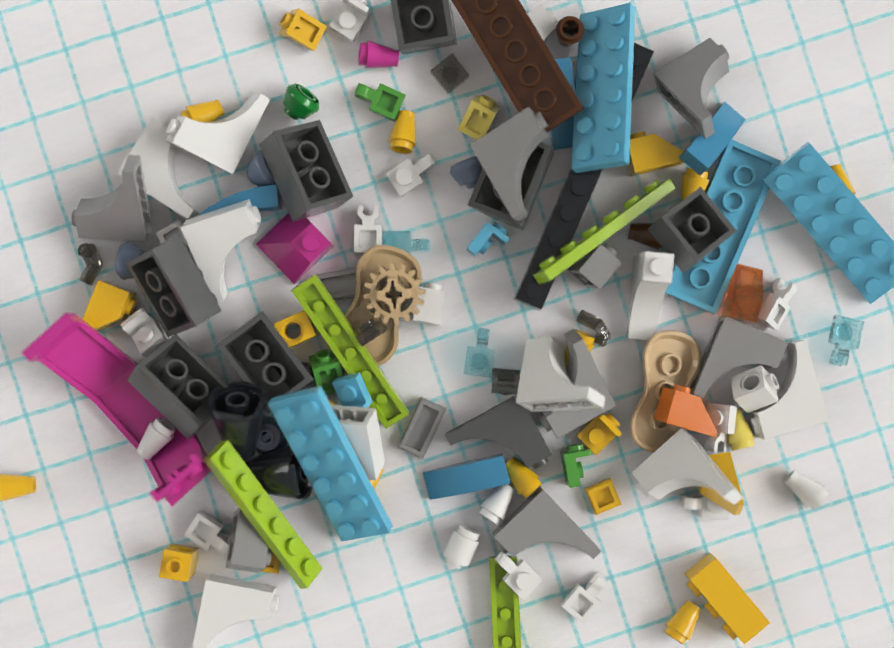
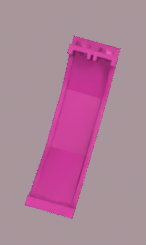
(101, 374)

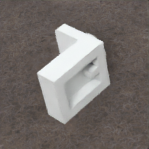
(350, 19)
(144, 332)

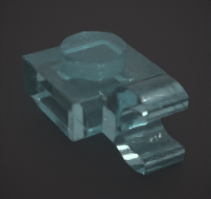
(403, 241)
(845, 334)
(480, 359)

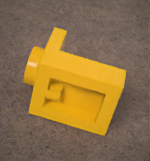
(302, 28)
(599, 432)

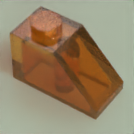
(744, 294)

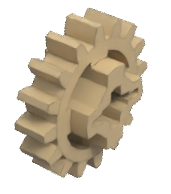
(382, 294)

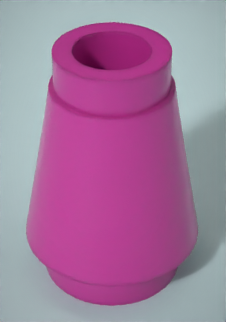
(377, 55)

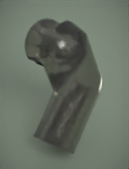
(597, 325)

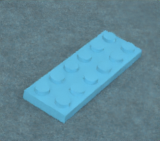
(604, 89)
(739, 194)
(835, 220)
(330, 463)

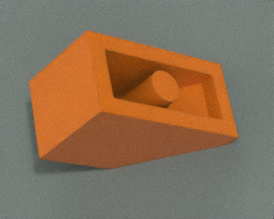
(684, 410)

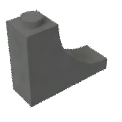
(510, 426)

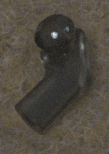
(92, 260)

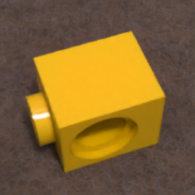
(308, 328)
(178, 562)

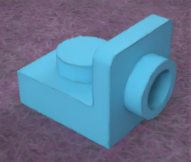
(482, 241)
(352, 391)

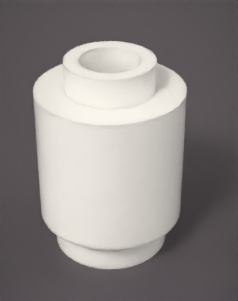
(461, 547)

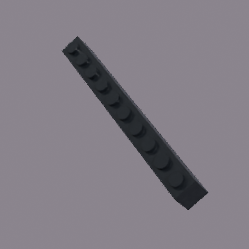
(569, 210)

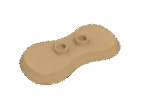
(386, 344)
(667, 360)

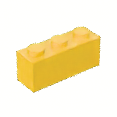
(726, 599)

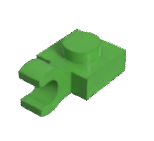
(384, 101)

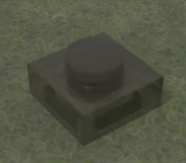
(449, 73)
(370, 330)
(505, 381)

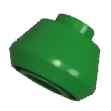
(300, 102)

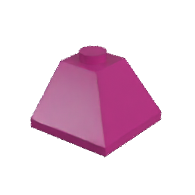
(294, 246)

